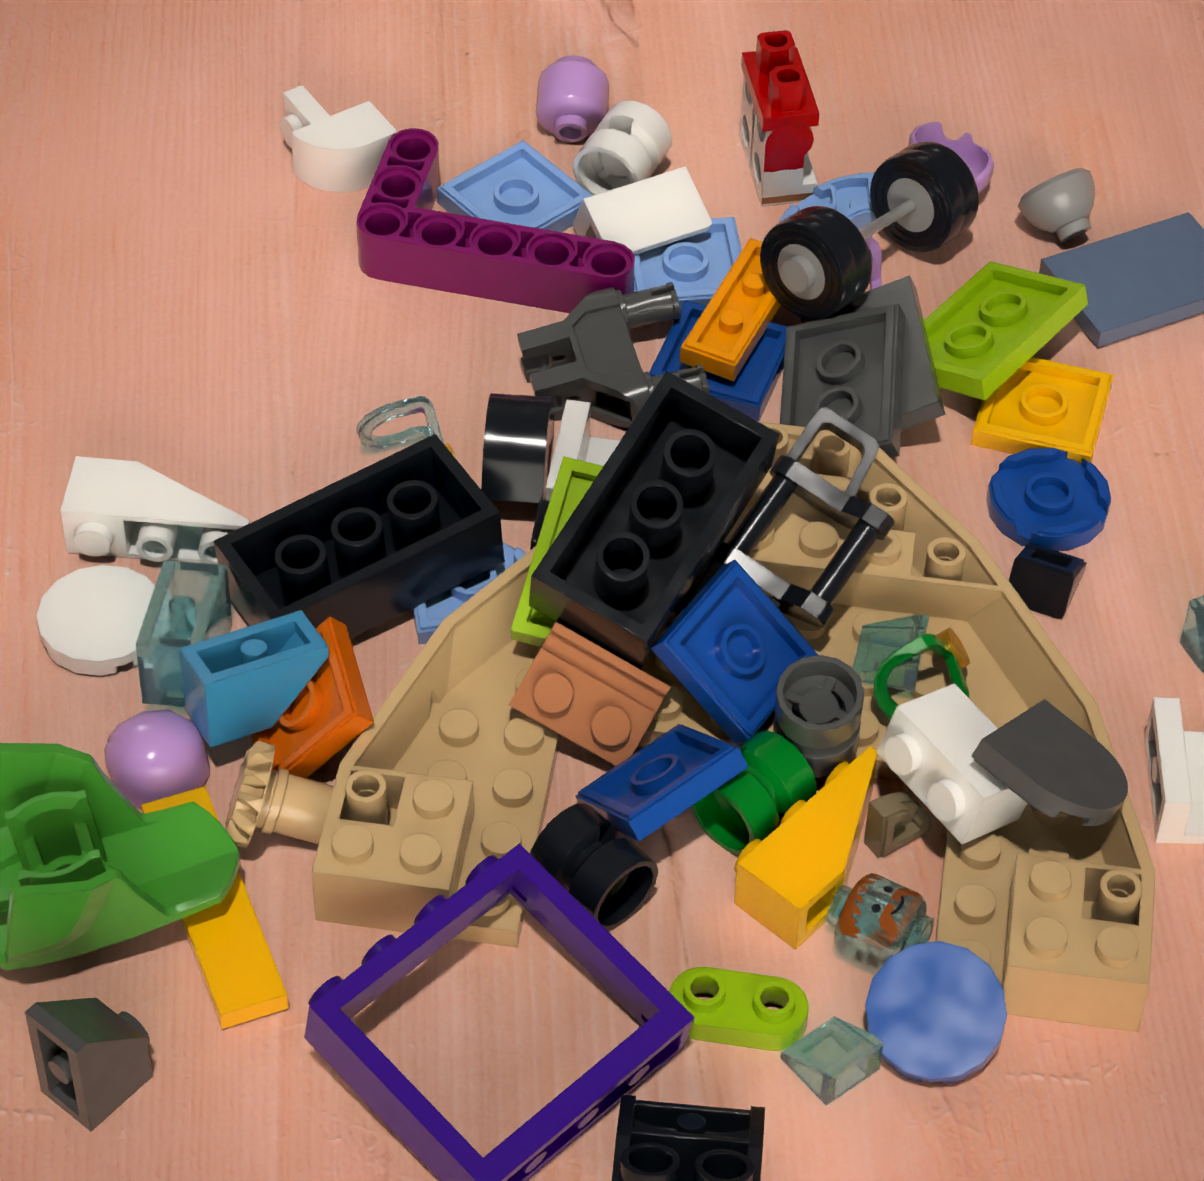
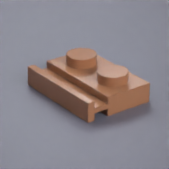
(589, 695)

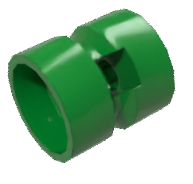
(759, 796)

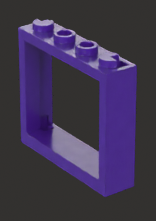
(569, 1114)

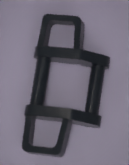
(791, 477)

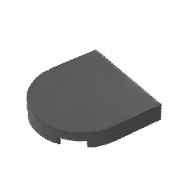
(1054, 765)

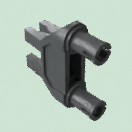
(594, 356)

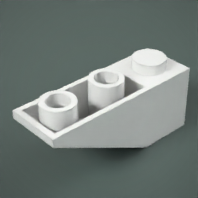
(140, 514)

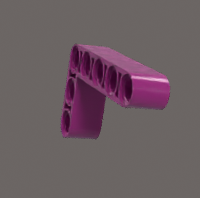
(468, 255)

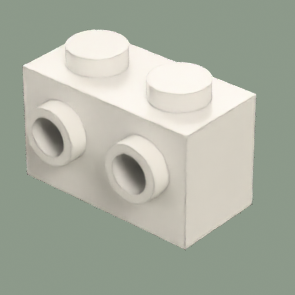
(931, 752)

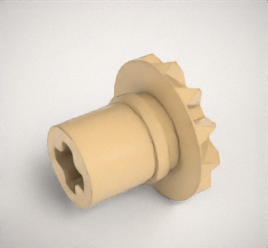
(275, 800)

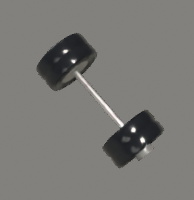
(821, 259)

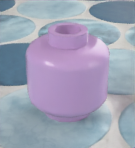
(572, 98)

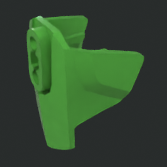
(91, 866)

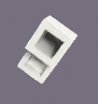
(337, 149)

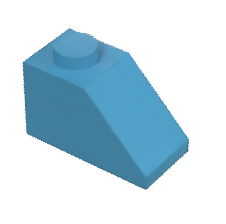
(249, 676)

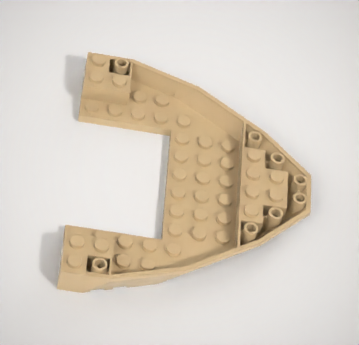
(469, 777)

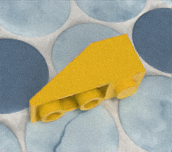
(806, 859)

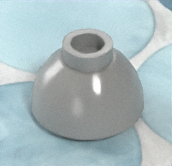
(1061, 204)

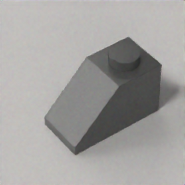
(88, 1056)

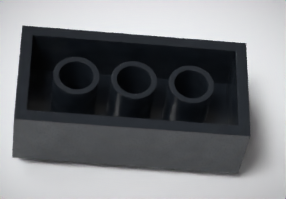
(653, 519)
(366, 543)

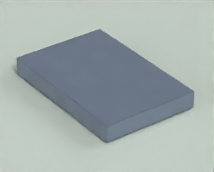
(1136, 278)

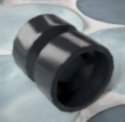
(596, 865)

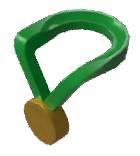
(944, 644)

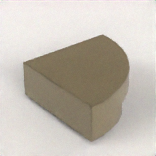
(894, 822)

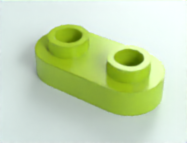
(738, 1010)

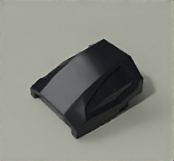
(687, 1142)

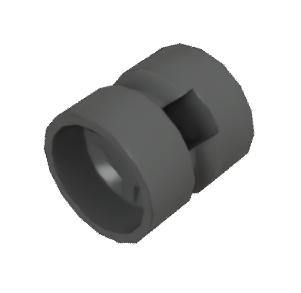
(820, 711)

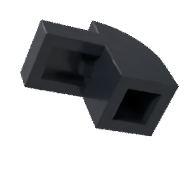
(516, 447)

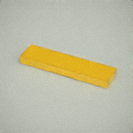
(230, 944)

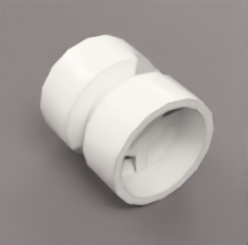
(622, 148)

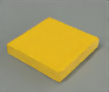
(1045, 408)

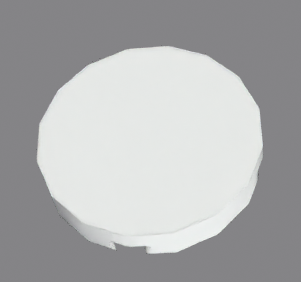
(94, 618)

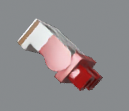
(778, 120)

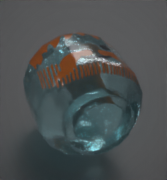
(877, 920)

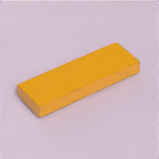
(732, 318)

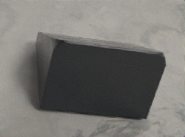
(1046, 579)

